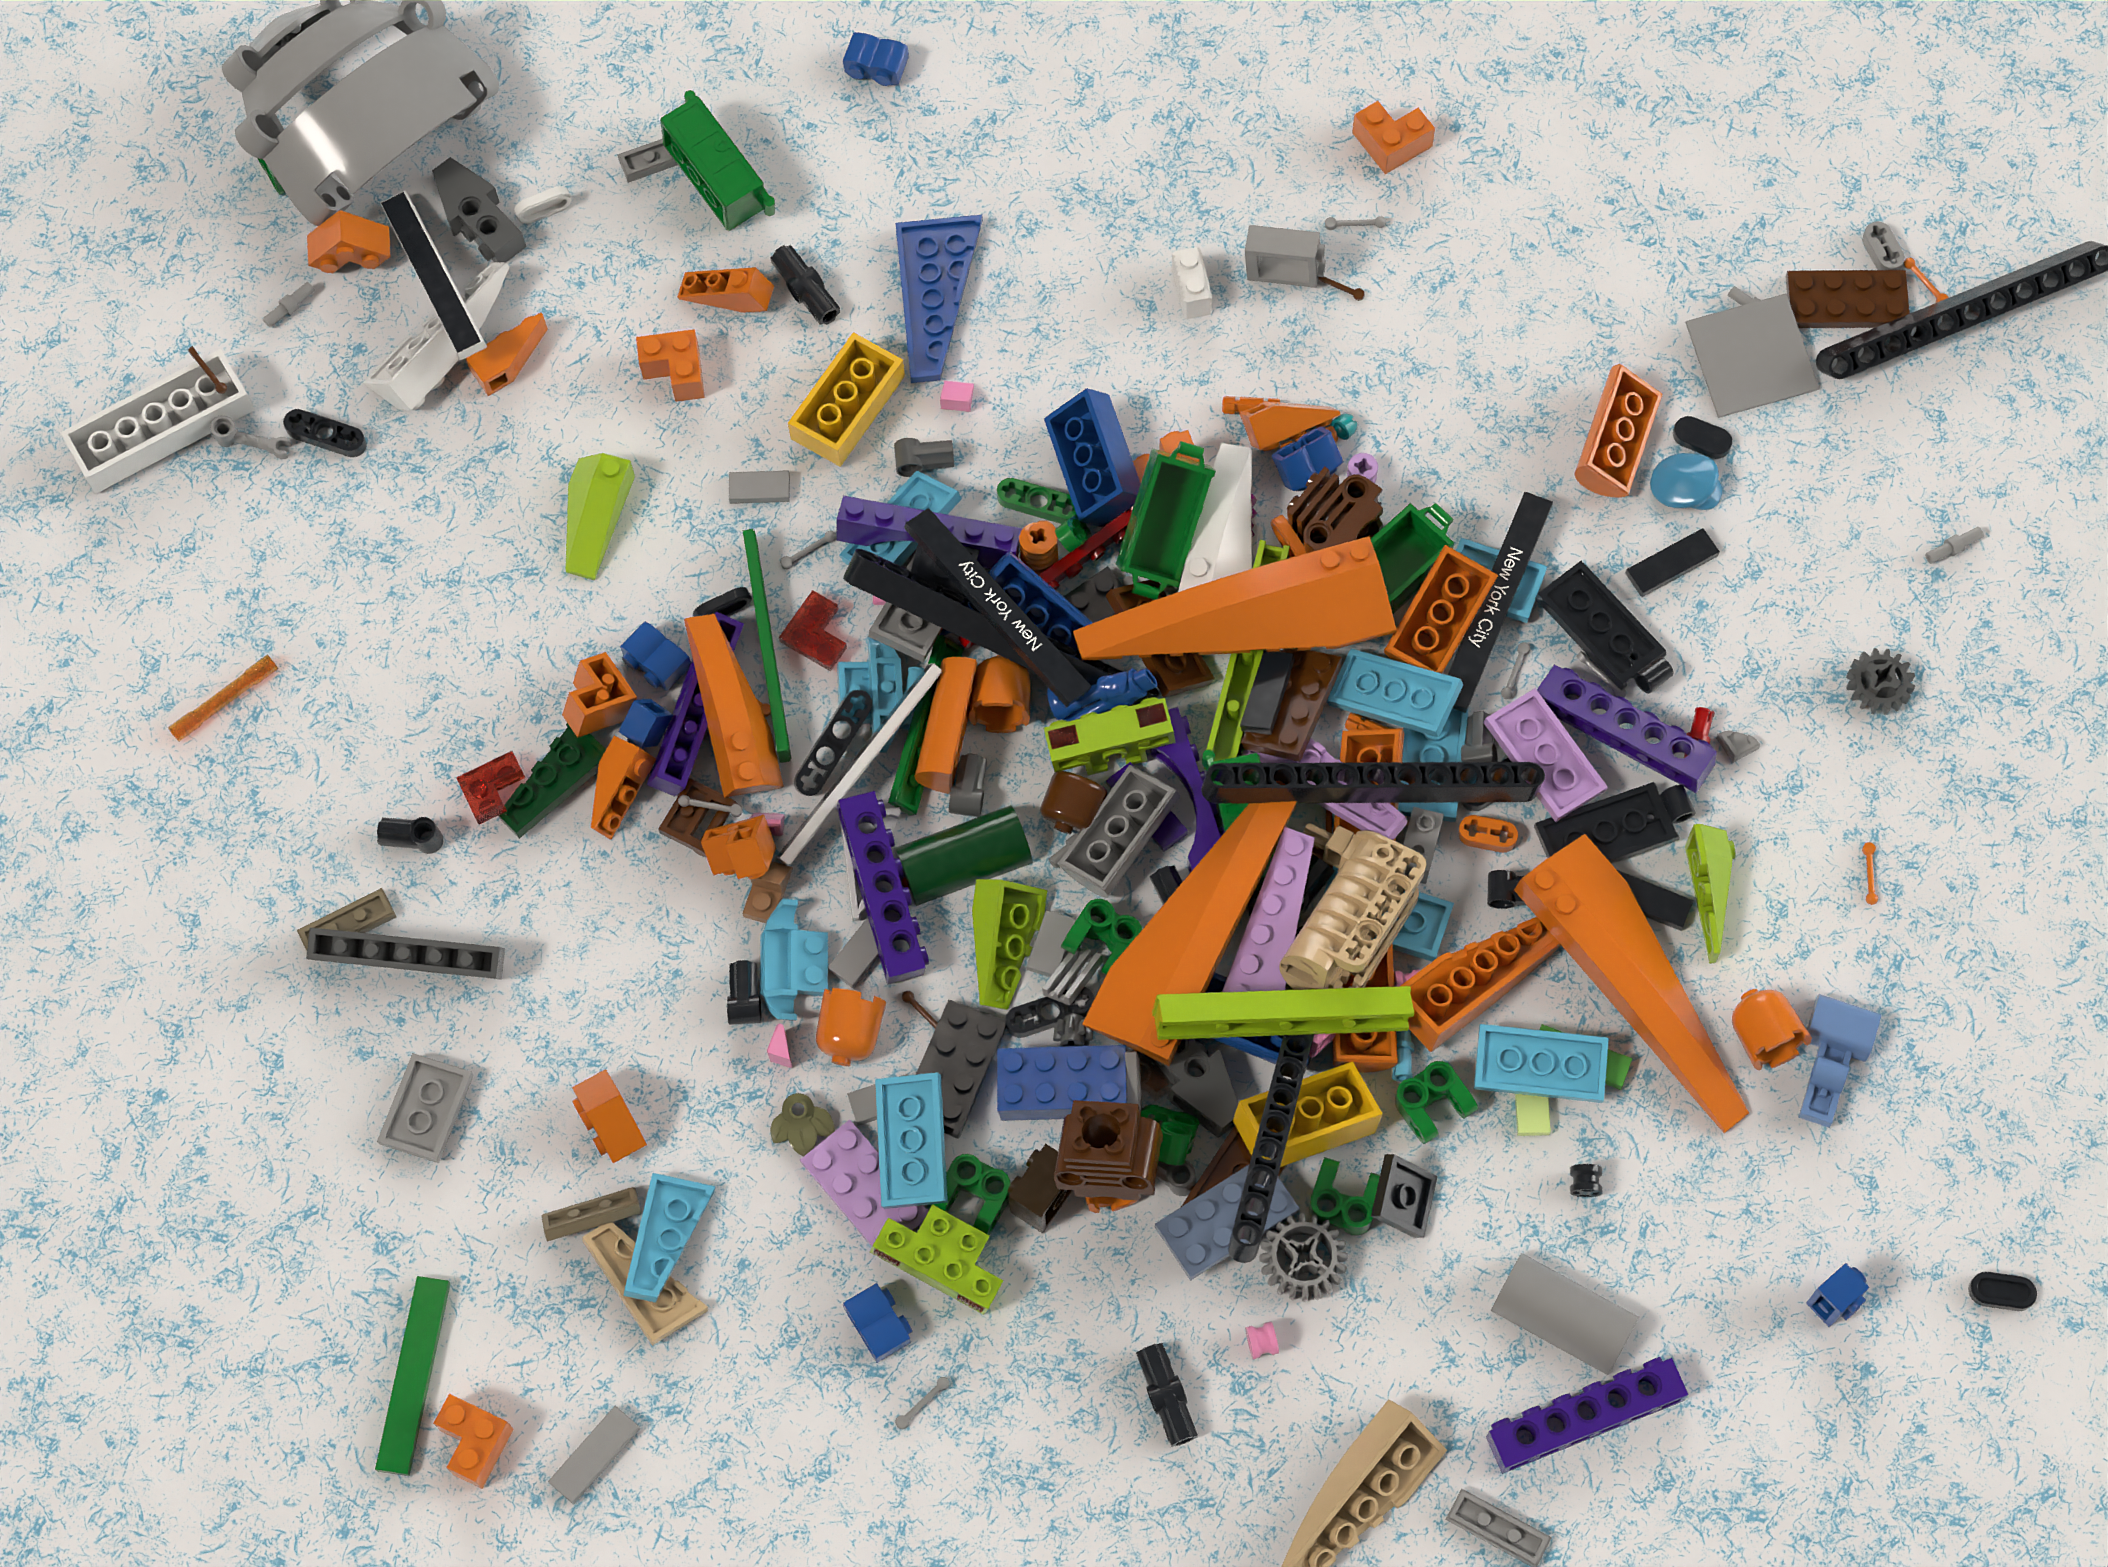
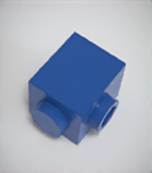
(645, 723)

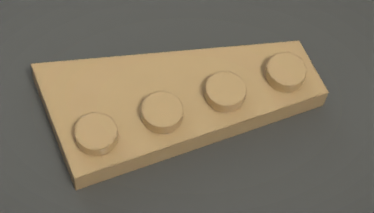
(657, 1320)

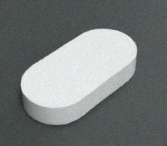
(543, 204)

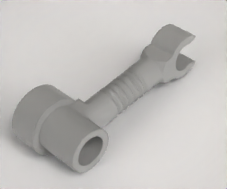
(226, 435)

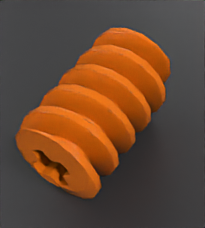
(1039, 546)

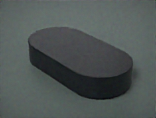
(1702, 437)
(726, 604)
(2002, 1291)

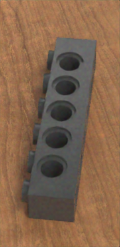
(405, 953)

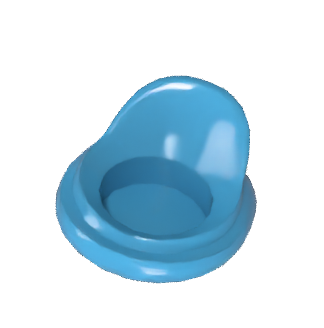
(1687, 482)

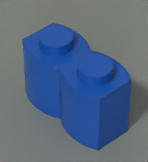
(875, 59)
(1306, 456)
(655, 656)
(877, 1322)

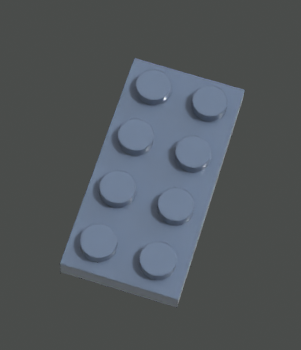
(1203, 1227)

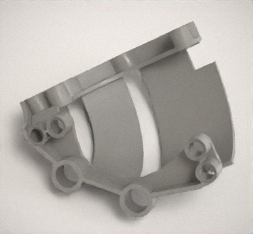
(364, 116)

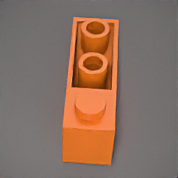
(728, 289)
(507, 354)
(1277, 421)
(618, 782)

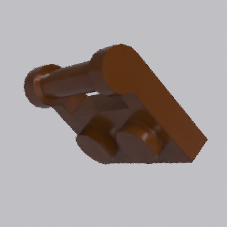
(683, 822)

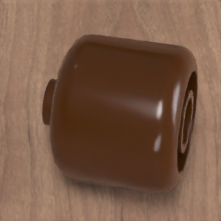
(1072, 801)

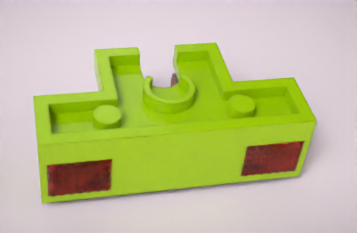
(1119, 731)
(941, 1256)

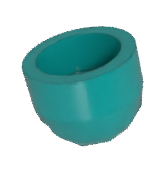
(1344, 426)

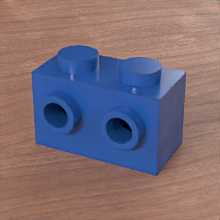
(1839, 1295)

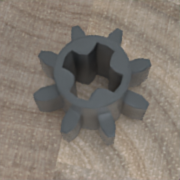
(1072, 1032)

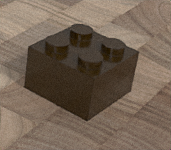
(1035, 1194)

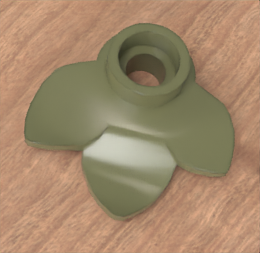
(801, 1129)

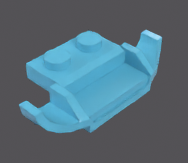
(879, 678)
(790, 961)

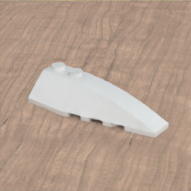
(425, 360)
(1224, 527)

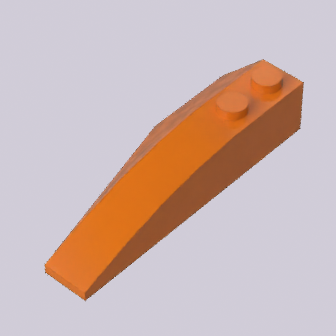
(733, 715)
(1471, 980)

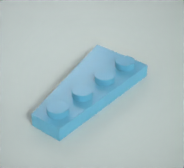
(665, 1228)

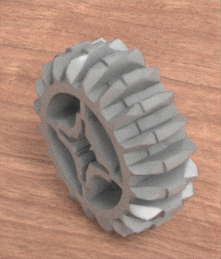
(1314, 1266)

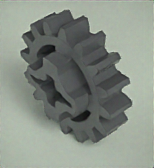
(1891, 691)

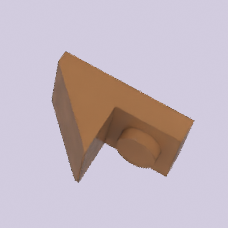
(767, 892)

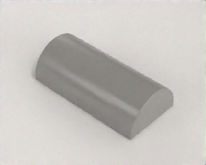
(1118, 831)
(1564, 1313)

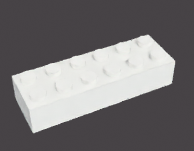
(155, 422)

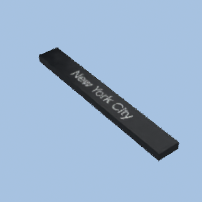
(997, 607)
(1488, 621)

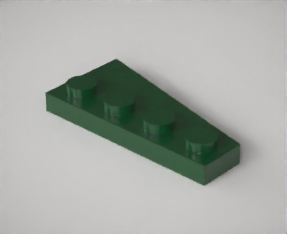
(552, 780)

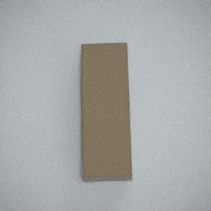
(355, 917)
(591, 1214)

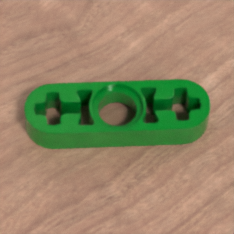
(1015, 501)
(1072, 533)

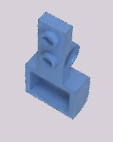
(1841, 1034)

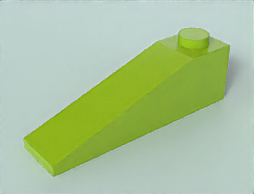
(594, 506)
(1710, 868)
(1003, 927)

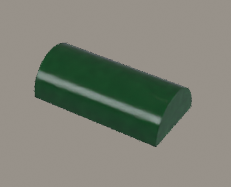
(963, 854)

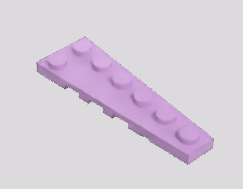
(1373, 817)
(1273, 918)

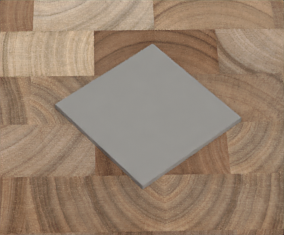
(1752, 355)

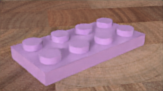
(1534, 734)
(850, 1175)

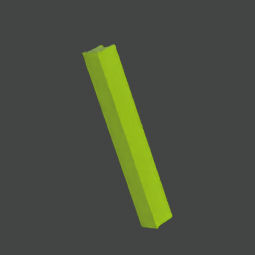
(1238, 681)
(1282, 1012)

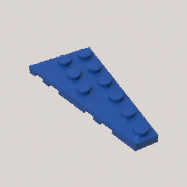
(933, 275)

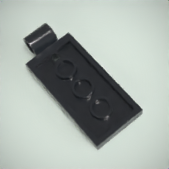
(1605, 629)
(1621, 822)
(962, 1056)

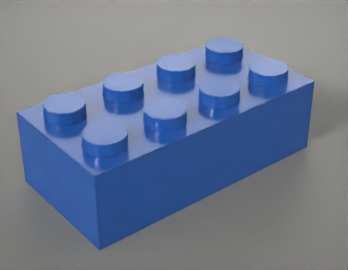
(1093, 457)
(1046, 1080)

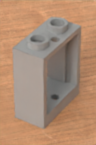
(1284, 256)

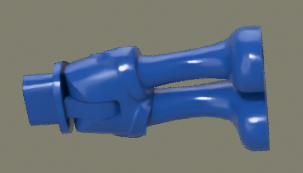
(1110, 690)

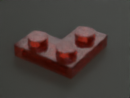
(807, 634)
(485, 781)

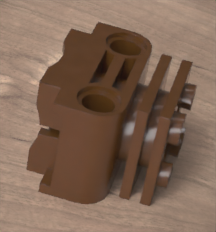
(1334, 512)
(1108, 1151)

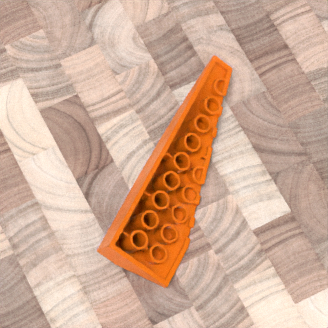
(1297, 602)
(1188, 933)
(1608, 936)

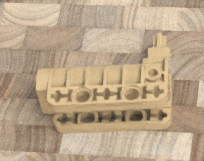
(1352, 908)

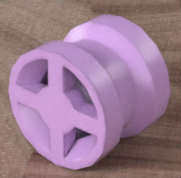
(1363, 461)

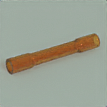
(195, 718)

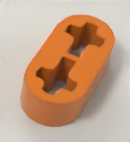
(1485, 839)

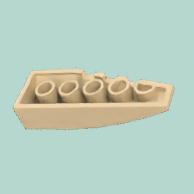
(1368, 1481)

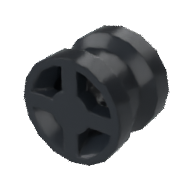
(1586, 1180)

